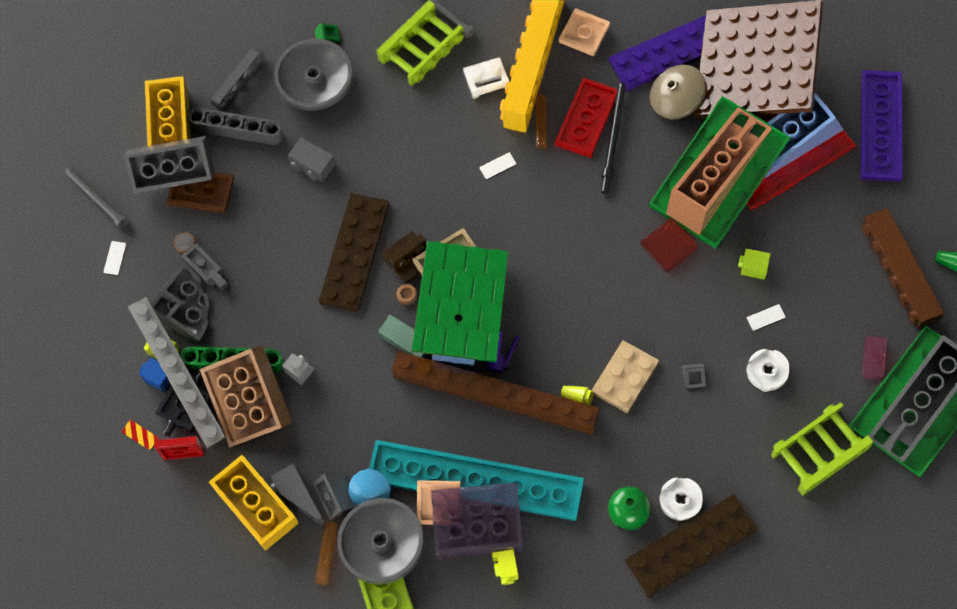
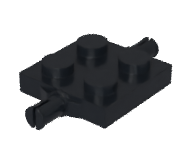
(174, 412)

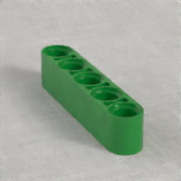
(203, 354)

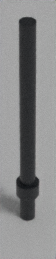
(608, 172)

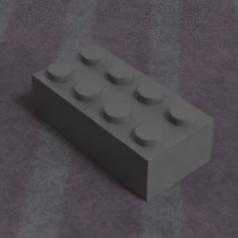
(169, 164)

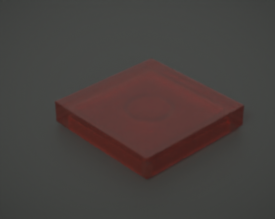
(669, 244)

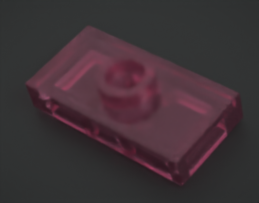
(874, 357)

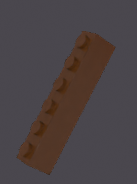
(902, 269)

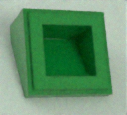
(327, 32)

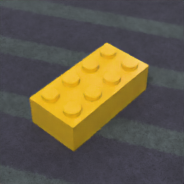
(167, 110)
(253, 502)

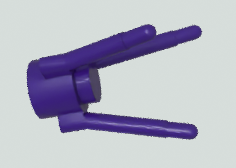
(501, 363)

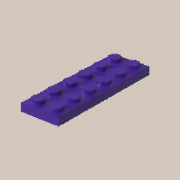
(658, 54)
(881, 126)

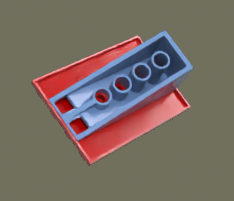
(813, 143)

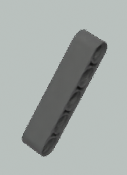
(242, 132)

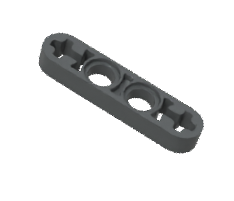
(237, 78)

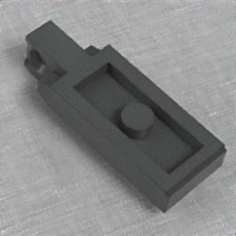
(205, 267)

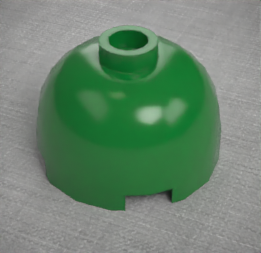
(629, 508)

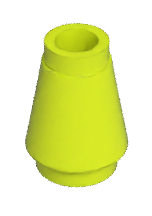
(577, 394)

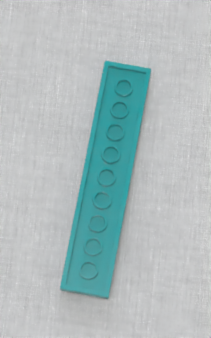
(538, 490)

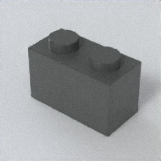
(311, 160)

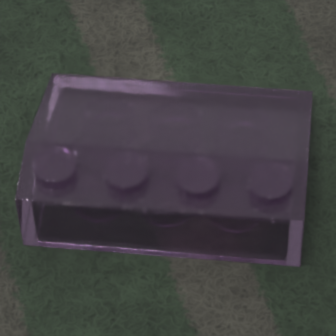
(476, 521)

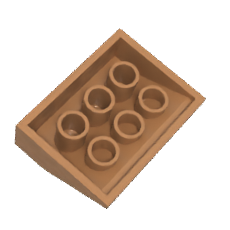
(246, 396)

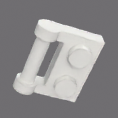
(485, 73)

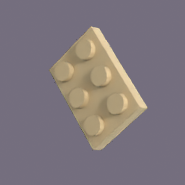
(625, 376)

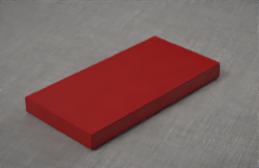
(586, 117)

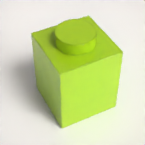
(754, 263)

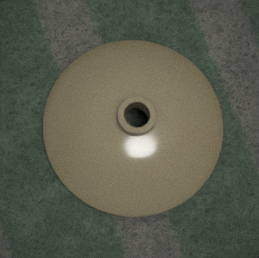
(683, 97)

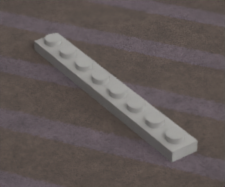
(176, 372)

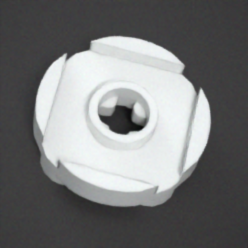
(767, 381)
(678, 510)

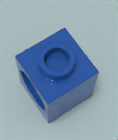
(154, 375)

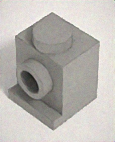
(297, 368)

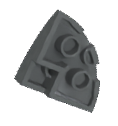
(183, 304)

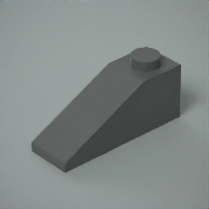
(293, 491)

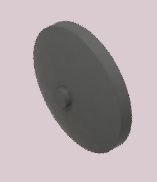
(313, 74)
(380, 541)

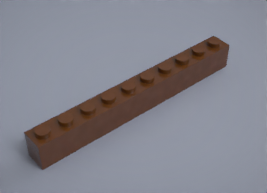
(495, 392)

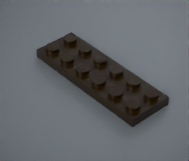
(354, 252)
(691, 545)

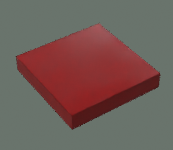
(179, 448)

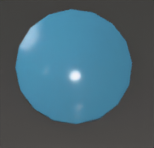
(368, 485)

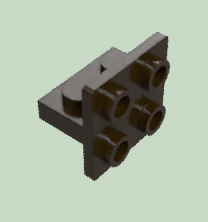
(401, 253)

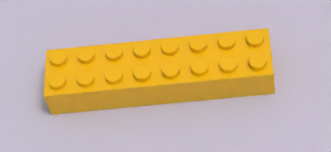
(530, 64)

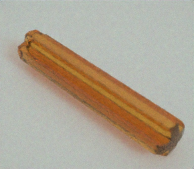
(540, 121)
(326, 553)

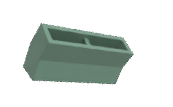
(399, 335)

